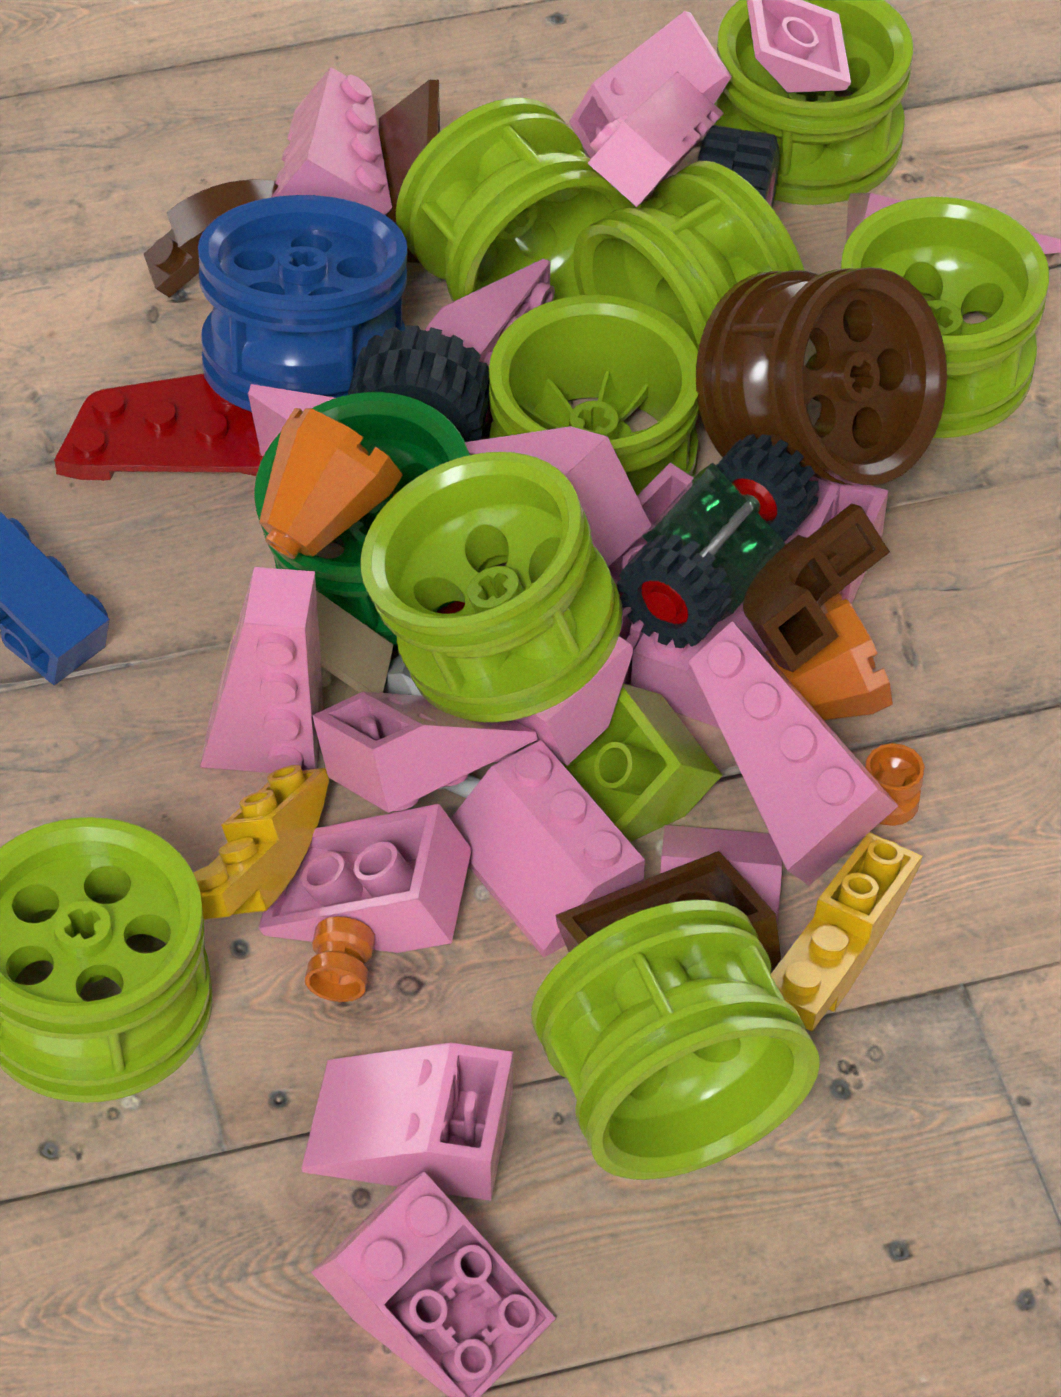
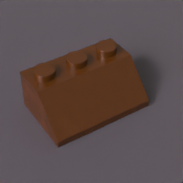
(403, 136)
(702, 879)

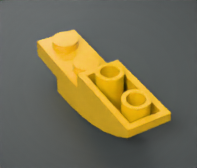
(264, 843)
(845, 927)

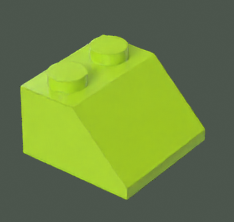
(644, 765)

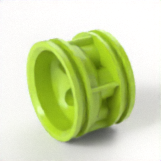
(825, 140)
(502, 195)
(685, 245)
(966, 262)
(526, 627)
(74, 900)
(674, 1039)

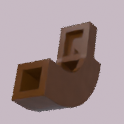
(174, 256)
(804, 575)

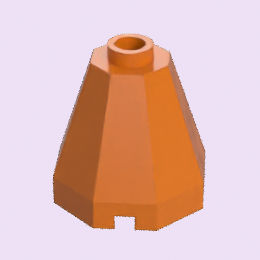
(321, 483)
(840, 676)

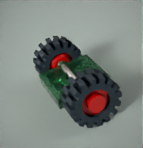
(716, 540)

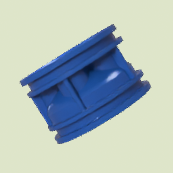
(297, 293)

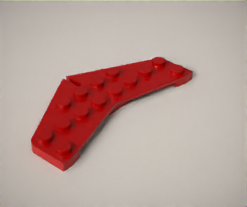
(159, 429)

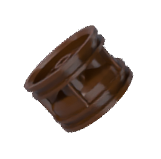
(872, 371)

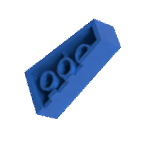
(42, 611)

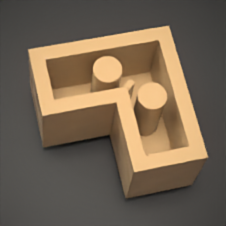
(350, 652)

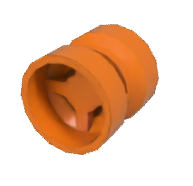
(901, 776)
(338, 966)

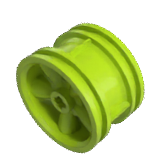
(608, 352)

